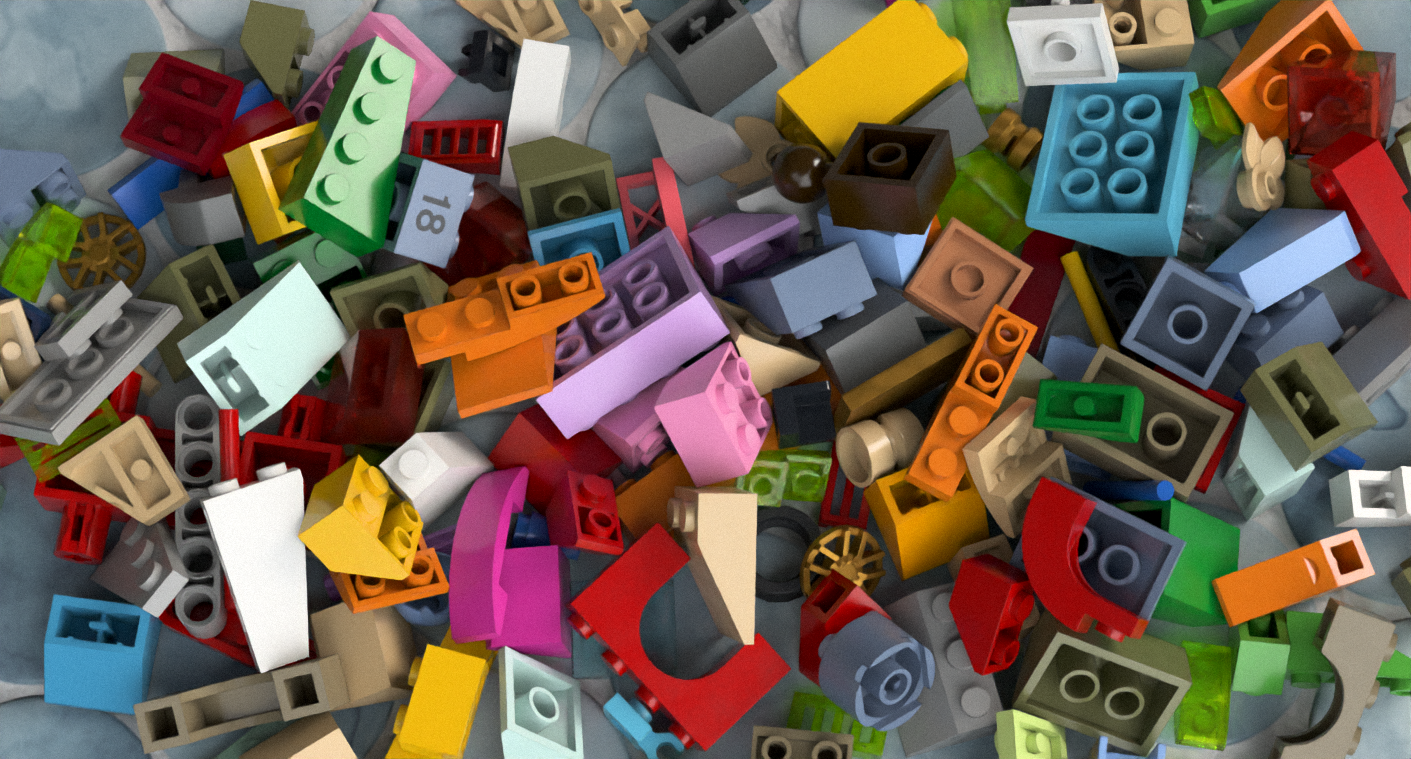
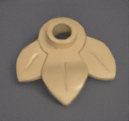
(765, 145)
(1264, 163)

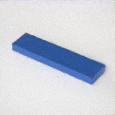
(140, 189)

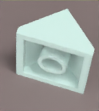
(538, 709)

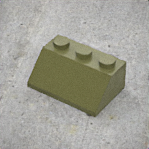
(1102, 683)

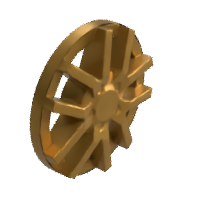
(102, 255)
(844, 560)

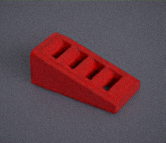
(474, 130)

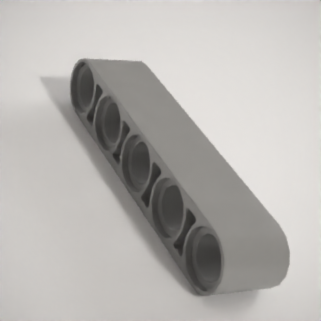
(196, 539)

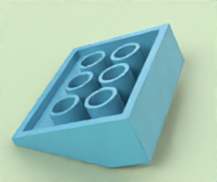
(1118, 163)

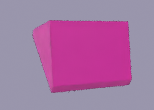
(535, 606)

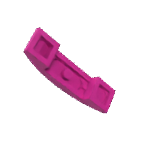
(477, 554)

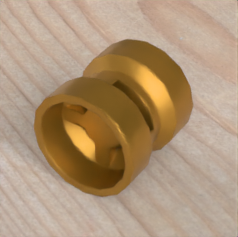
(1013, 139)

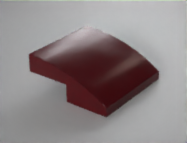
(183, 113)

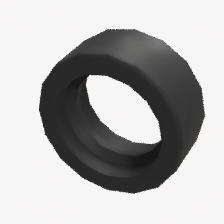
(808, 530)

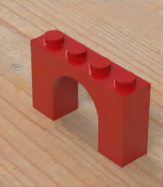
(611, 613)

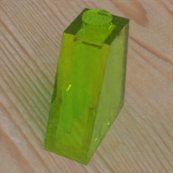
(990, 51)

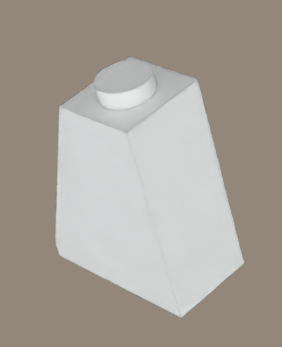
(434, 471)

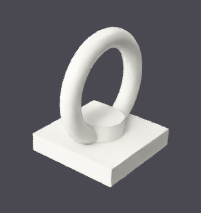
(1063, 43)

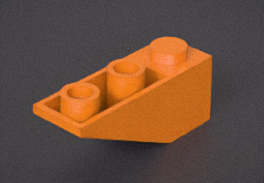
(1293, 578)

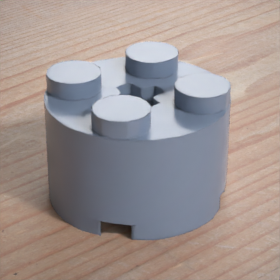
(875, 671)

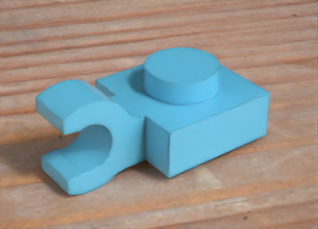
(633, 722)

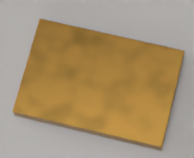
(903, 381)

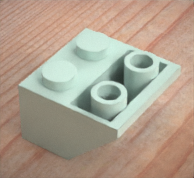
(1257, 469)

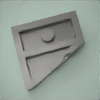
(93, 310)

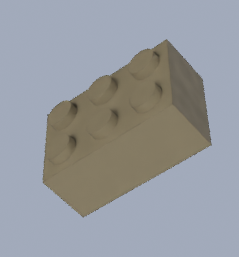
(1175, 431)

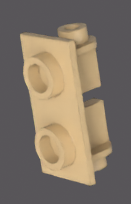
(619, 30)

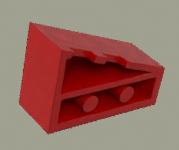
(1361, 180)

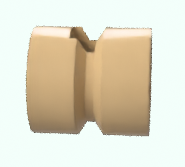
(878, 446)

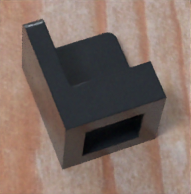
(803, 414)

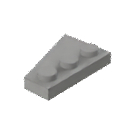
(144, 567)

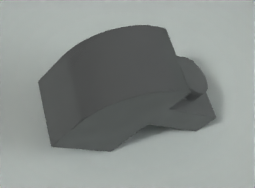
(204, 211)

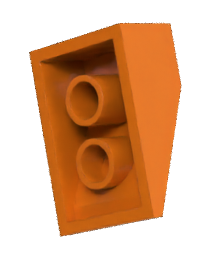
(1287, 33)
(507, 374)

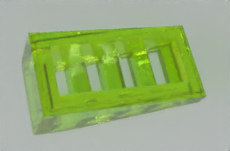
(863, 750)

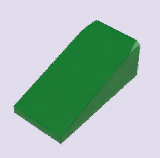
(1089, 409)

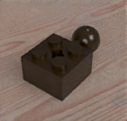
(880, 180)

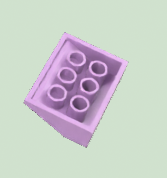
(641, 331)

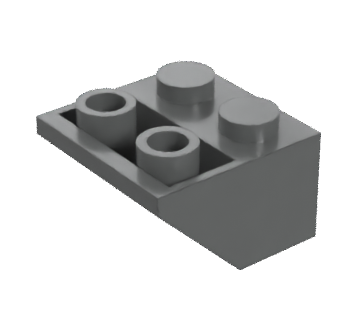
(710, 52)

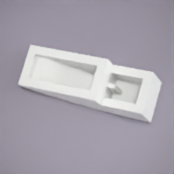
(536, 98)
(1371, 498)

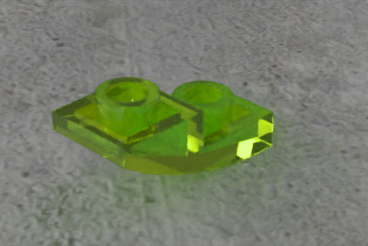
(1214, 116)
(43, 239)
(787, 476)
(1204, 711)

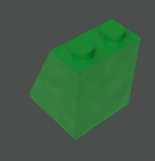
(1208, 555)

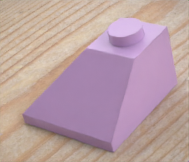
(741, 245)

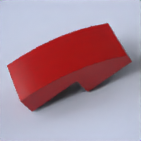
(252, 126)

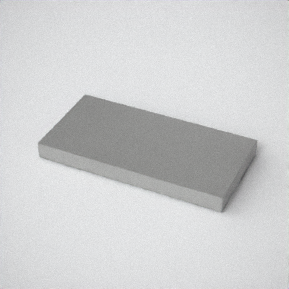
(68, 391)

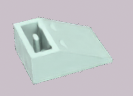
(265, 346)

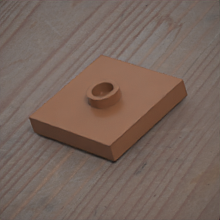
(965, 278)

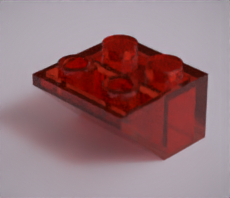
(373, 389)

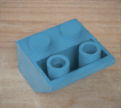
(98, 654)

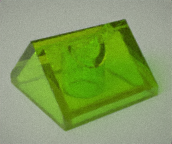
(988, 199)

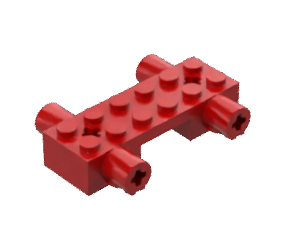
(88, 517)

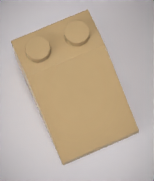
(720, 537)

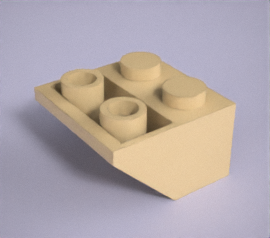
(1149, 32)

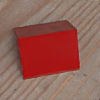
(547, 454)

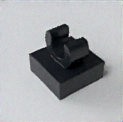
(489, 61)

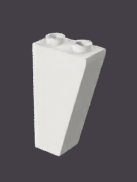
(264, 560)

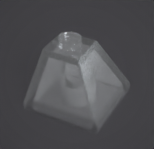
(1213, 205)

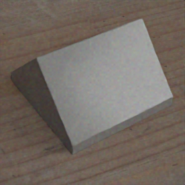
(694, 142)

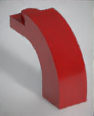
(1052, 564)

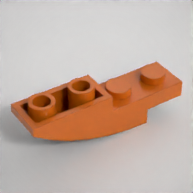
(507, 316)
(970, 402)

